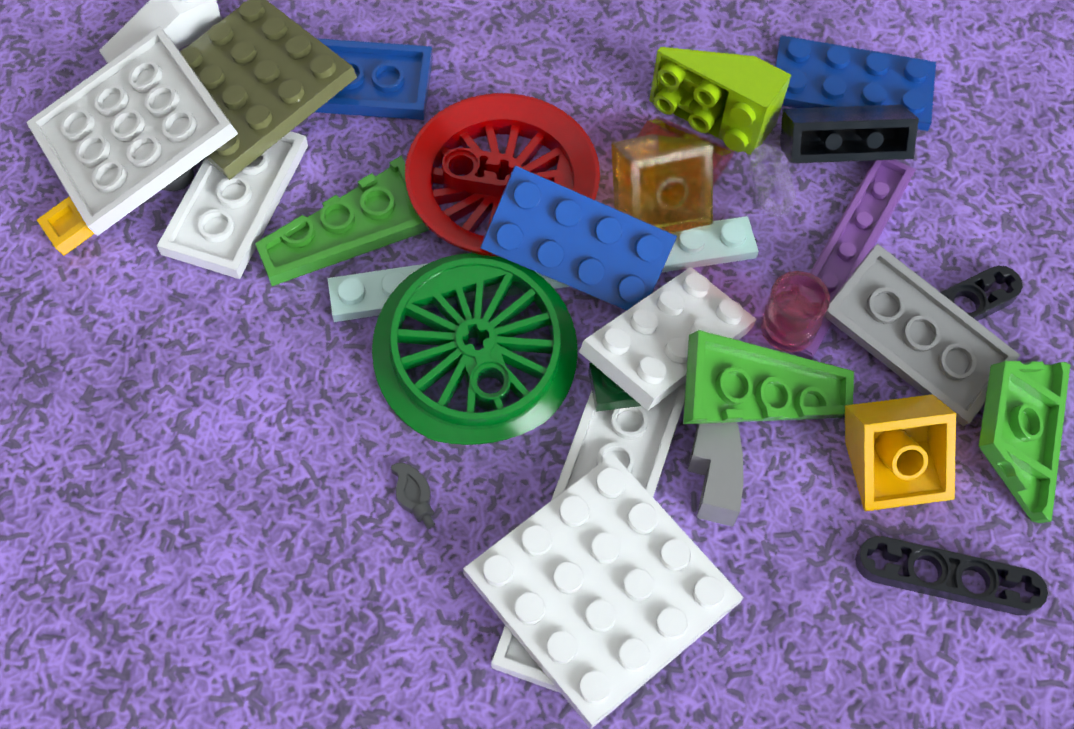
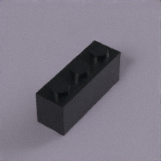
(848, 133)

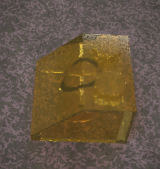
(664, 181)

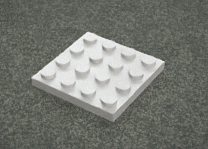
(130, 130)
(602, 589)

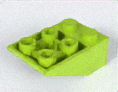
(720, 94)

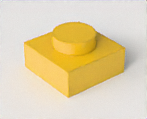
(64, 226)

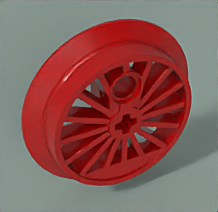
(487, 171)

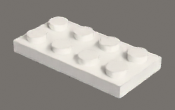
(226, 217)
(649, 342)

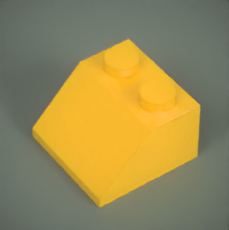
(902, 451)

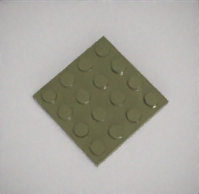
(263, 78)

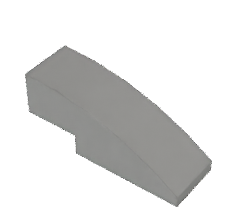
(720, 458)

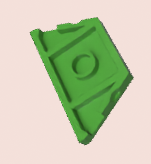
(1025, 430)

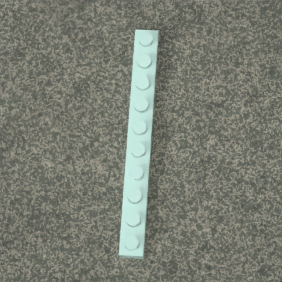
(707, 245)

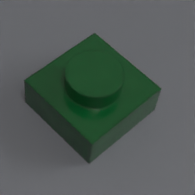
(608, 394)

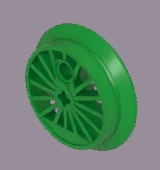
(453, 278)

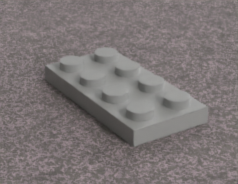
(918, 333)

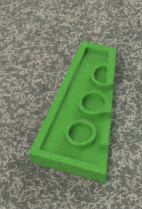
(344, 228)
(755, 383)

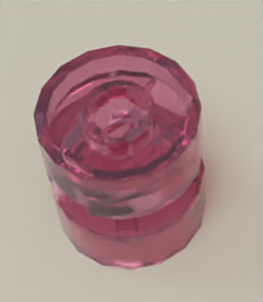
(794, 311)

